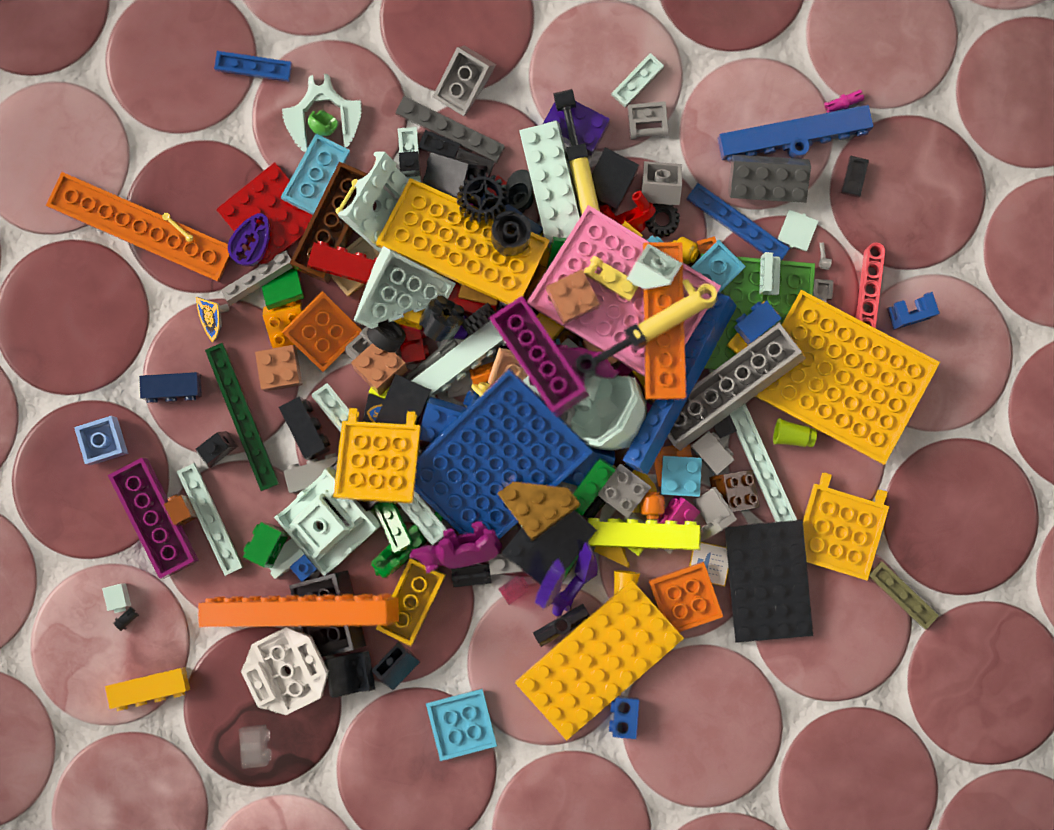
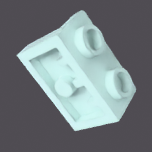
(769, 274)

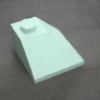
(653, 268)

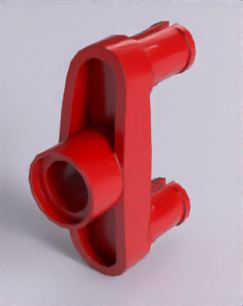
(635, 217)

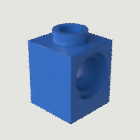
(303, 568)

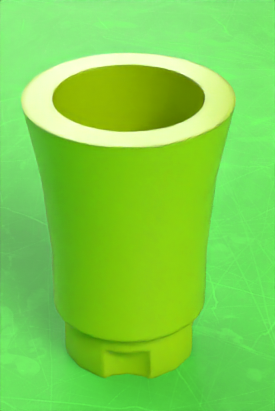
(793, 434)

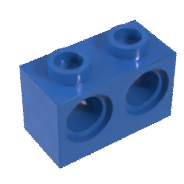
(629, 717)

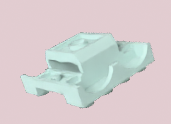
(370, 189)
(336, 541)

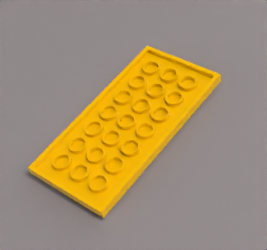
(439, 237)
(599, 660)

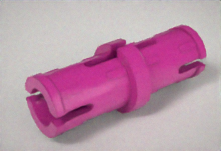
(844, 101)

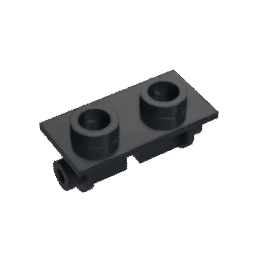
(471, 575)

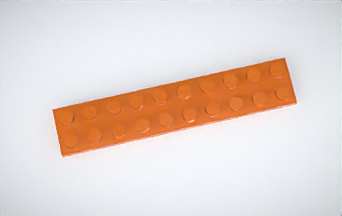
(138, 226)

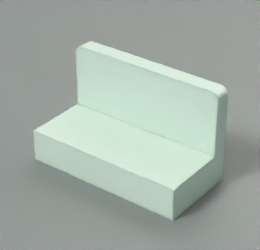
(289, 554)

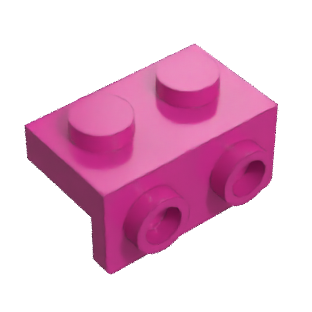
(679, 510)

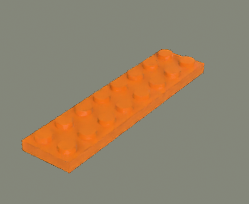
(667, 351)

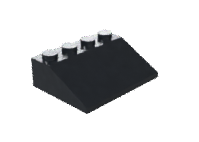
(559, 542)
(330, 638)

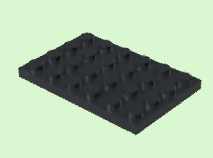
(768, 581)

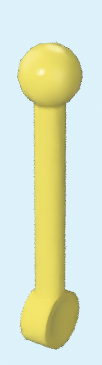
(339, 209)
(167, 217)

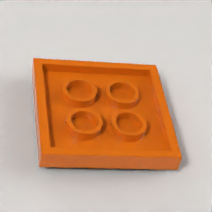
(322, 331)
(686, 597)

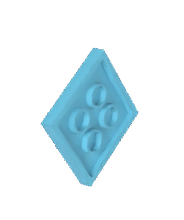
(461, 724)

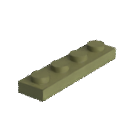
(903, 595)

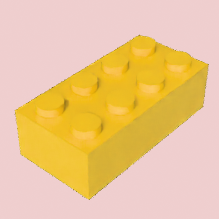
(415, 597)

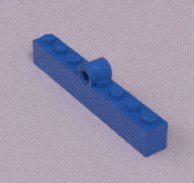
(796, 132)

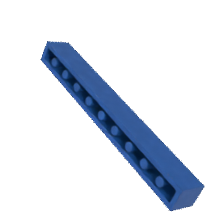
(666, 411)

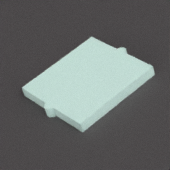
(797, 230)

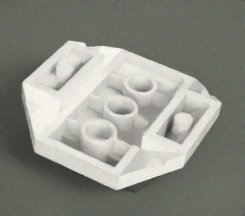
(267, 677)

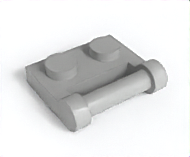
(645, 114)

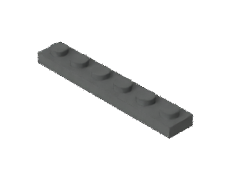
(449, 129)

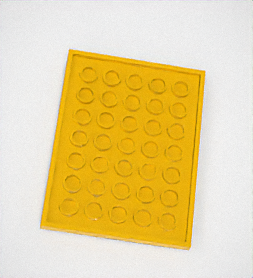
(853, 379)

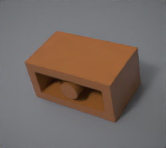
(180, 509)

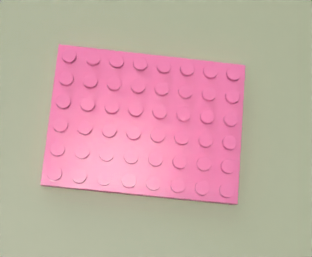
(620, 249)

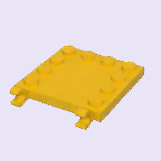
(377, 460)
(843, 529)

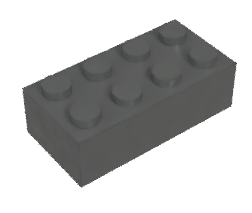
(769, 178)

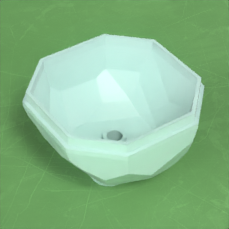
(614, 416)

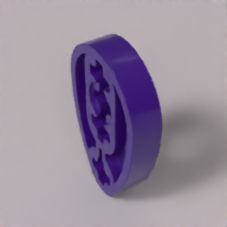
(239, 238)

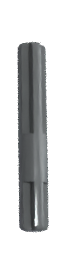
(432, 359)

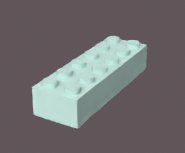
(551, 179)

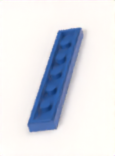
(736, 222)

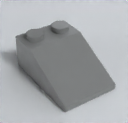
(463, 79)

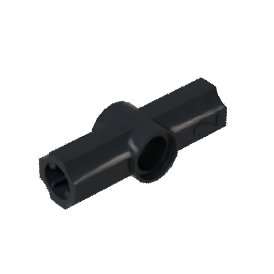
(550, 632)

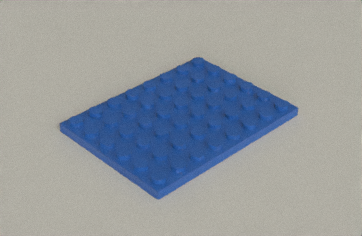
(496, 442)

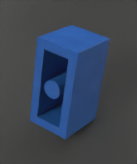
(757, 322)

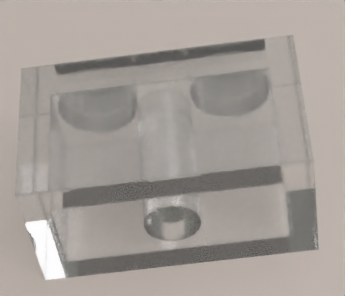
(254, 746)

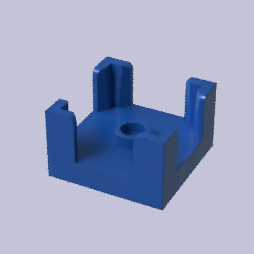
(926, 310)

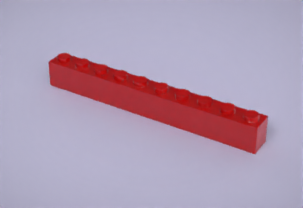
(359, 268)

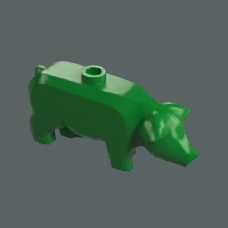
(389, 562)

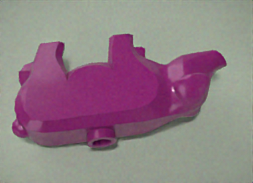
(571, 355)
(459, 550)

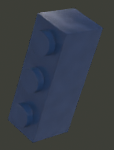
(170, 387)

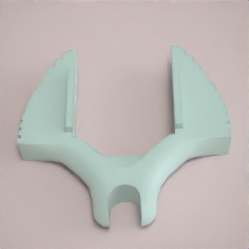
(295, 117)

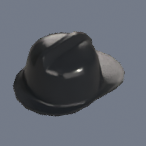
(520, 190)

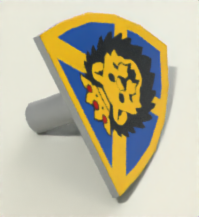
(210, 316)

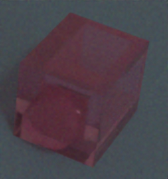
(514, 589)

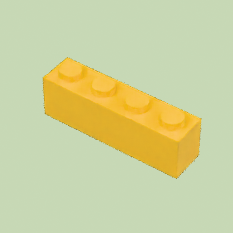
(146, 688)

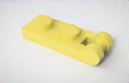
(611, 278)

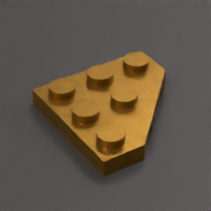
(537, 505)

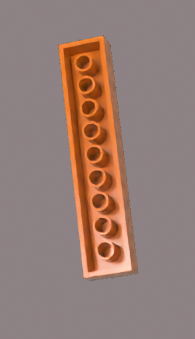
(298, 611)

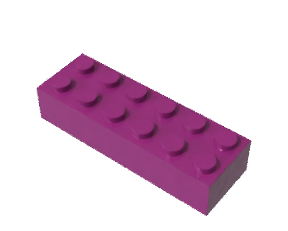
(539, 356)
(143, 502)

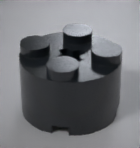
(520, 230)
(442, 319)

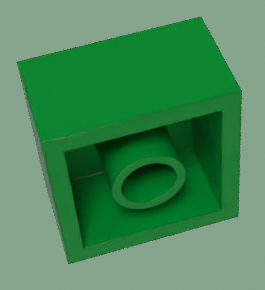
(265, 544)

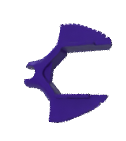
(549, 591)

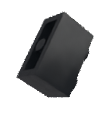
(395, 666)

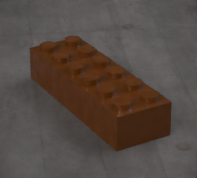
(326, 223)

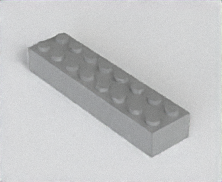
(735, 384)

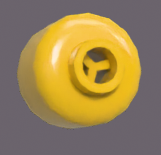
(690, 250)

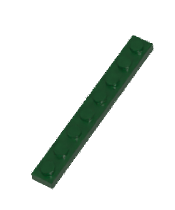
(242, 417)

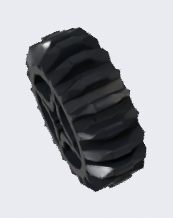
(490, 199)

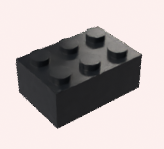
(305, 428)

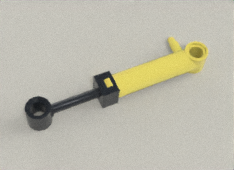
(577, 154)
(640, 334)

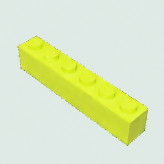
(646, 535)

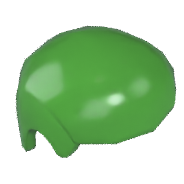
(322, 123)

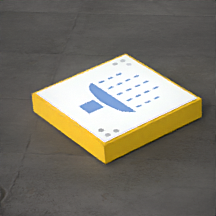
(715, 561)

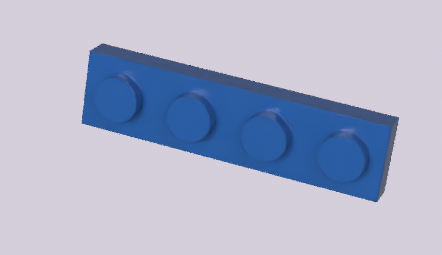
(253, 66)

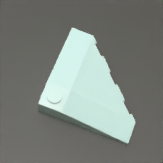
(397, 288)

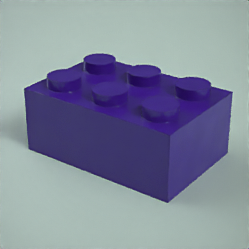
(588, 125)

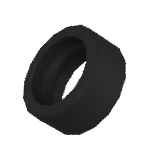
(387, 336)

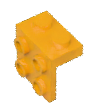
(278, 319)

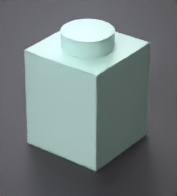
(116, 597)

